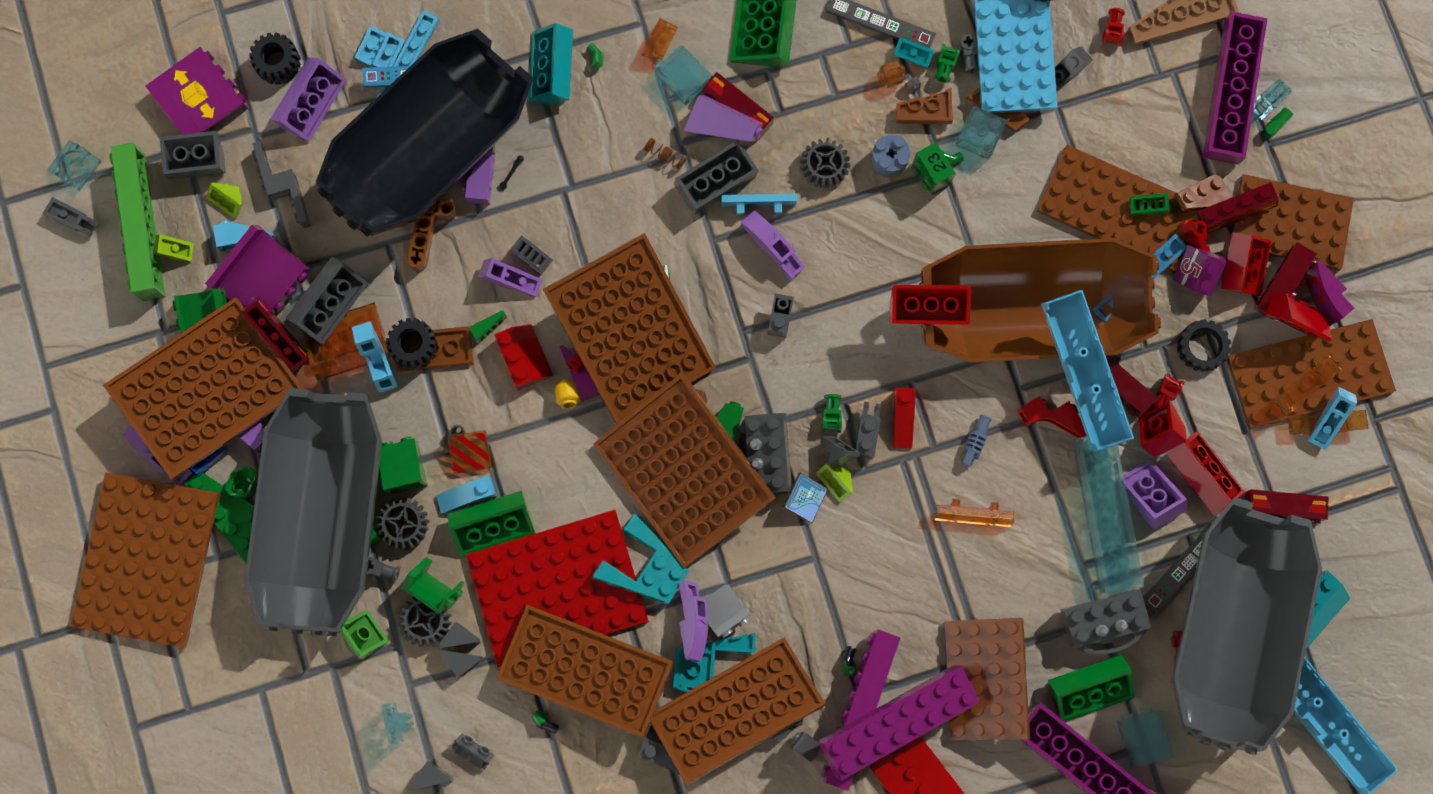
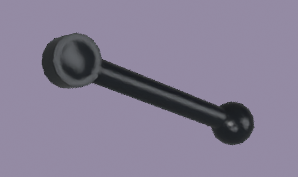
(503, 185)

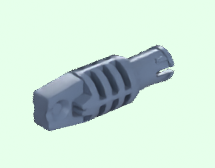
(976, 441)

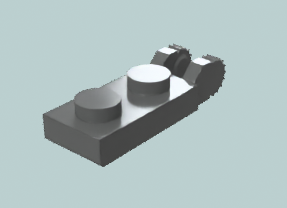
(68, 216)

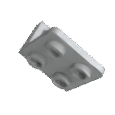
(725, 611)

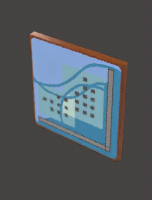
(805, 497)

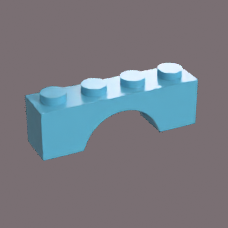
(377, 360)

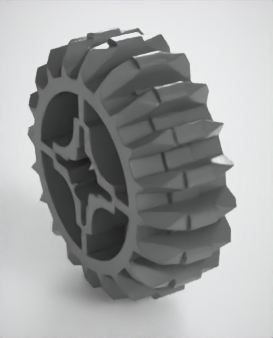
(834, 151)
(401, 532)
(433, 615)

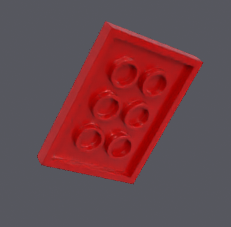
(914, 771)

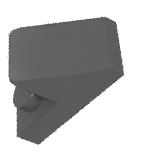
(840, 451)

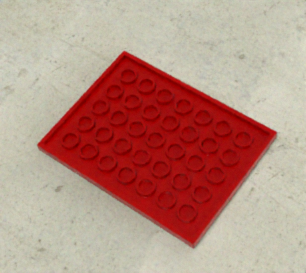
(555, 576)

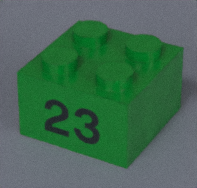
(933, 168)

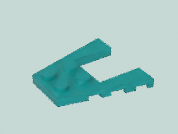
(661, 575)
(692, 674)

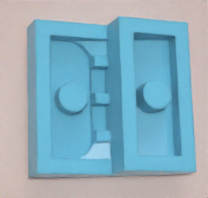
(378, 48)

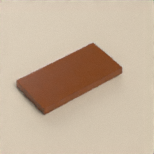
(453, 348)

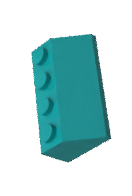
(551, 64)
(1329, 601)

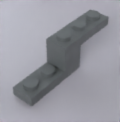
(280, 184)

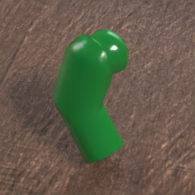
(598, 57)
(954, 159)

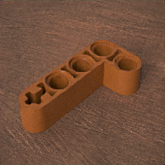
(426, 234)

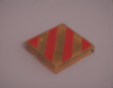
(469, 451)

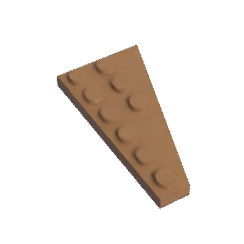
(1179, 16)

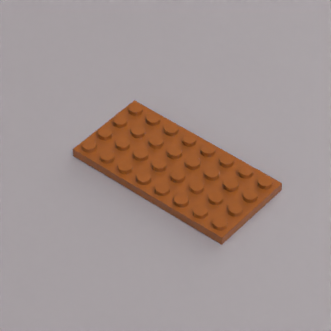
(1097, 202)
(1269, 370)
(585, 671)
(735, 711)

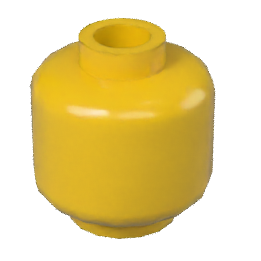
(567, 394)

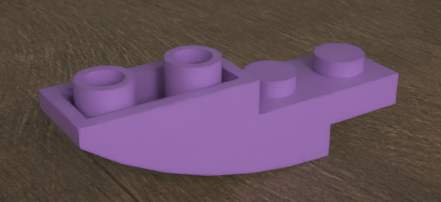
(773, 243)
(136, 441)
(695, 626)

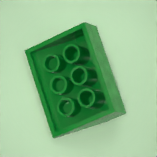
(763, 32)

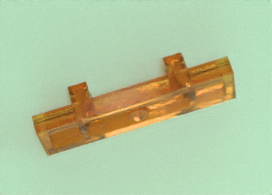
(990, 516)

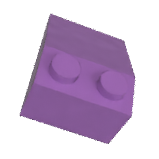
(1154, 495)

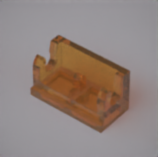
(659, 40)

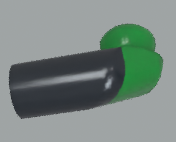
(847, 659)
(543, 723)

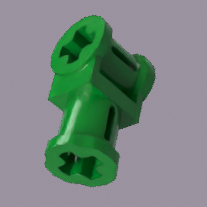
(946, 60)
(832, 416)

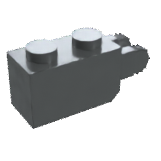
(868, 432)

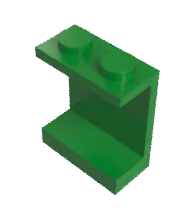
(197, 306)
(429, 589)

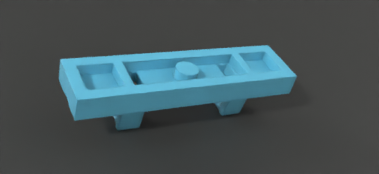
(775, 200)

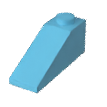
(229, 233)
(1333, 417)
(466, 494)

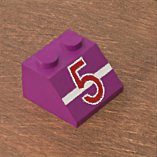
(1199, 270)

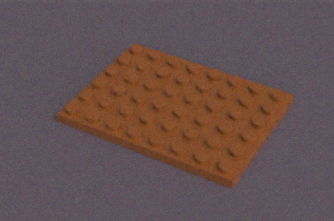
(628, 326)
(202, 388)
(684, 470)
(145, 560)

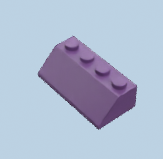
(308, 99)

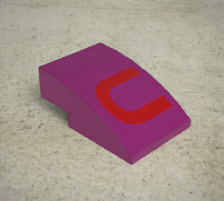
(1327, 293)

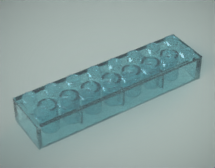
(1108, 517)

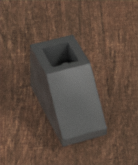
(1071, 65)
(780, 315)
(805, 745)

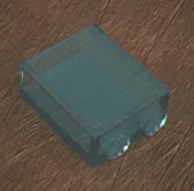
(682, 74)
(1144, 738)

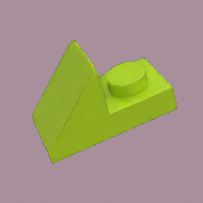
(173, 248)

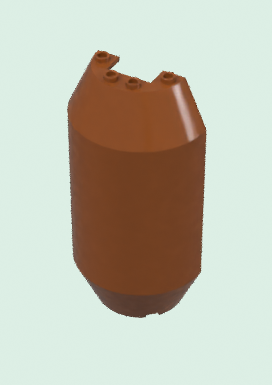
(1018, 277)

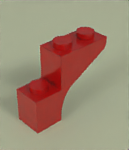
(1063, 417)

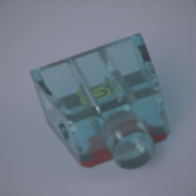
(1273, 97)

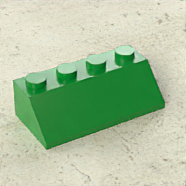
(490, 523)
(1092, 688)

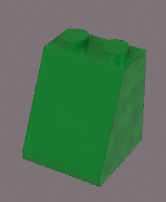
(402, 466)

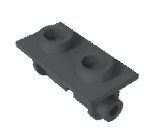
(465, 745)

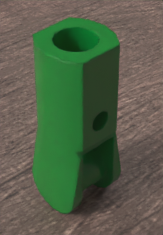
(1277, 123)

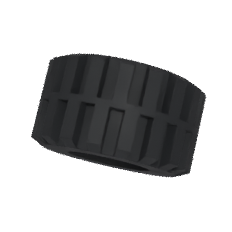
(268, 46)
(408, 328)

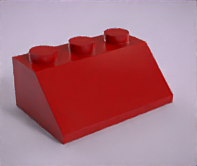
(1246, 264)
(1299, 316)
(523, 355)

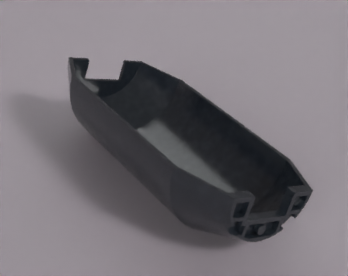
(422, 134)

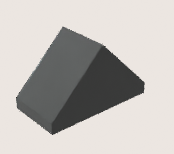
(458, 636)
(460, 662)
(430, 776)

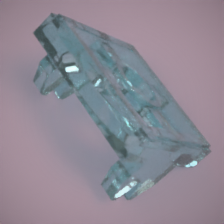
(78, 183)
(395, 723)

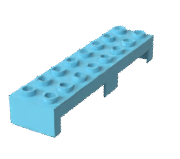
(1087, 371)
(1340, 733)

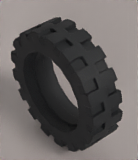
(1214, 329)

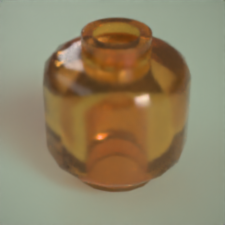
(891, 74)

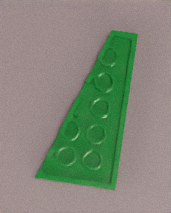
(232, 515)

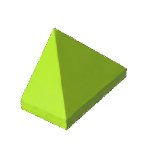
(225, 197)
(837, 481)

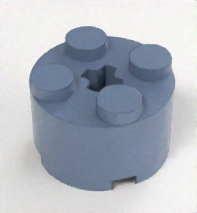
(897, 148)

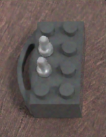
(768, 448)
(1106, 621)

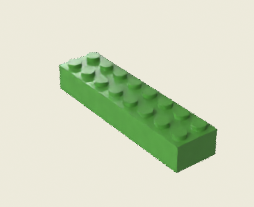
(137, 221)

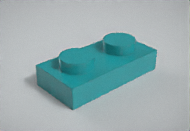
(913, 52)

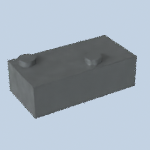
(716, 177)

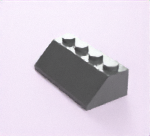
(327, 300)

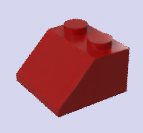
(1161, 430)

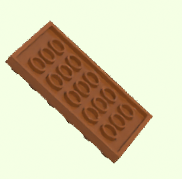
(1302, 216)
(996, 667)

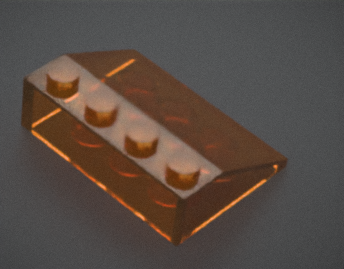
(339, 351)

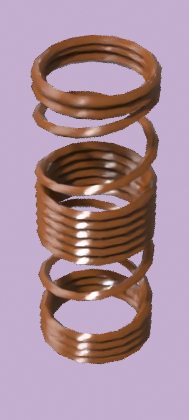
(665, 154)

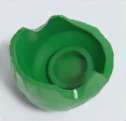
(242, 483)

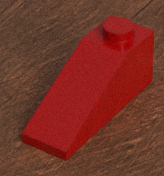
(903, 417)

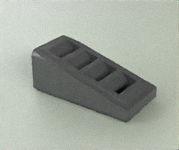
(515, 251)

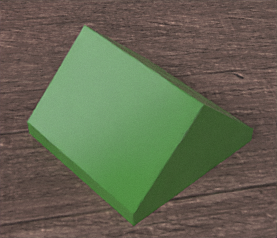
(363, 634)

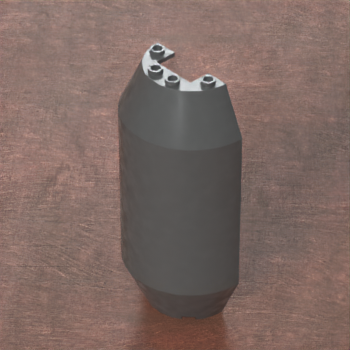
(313, 512)
(1246, 628)

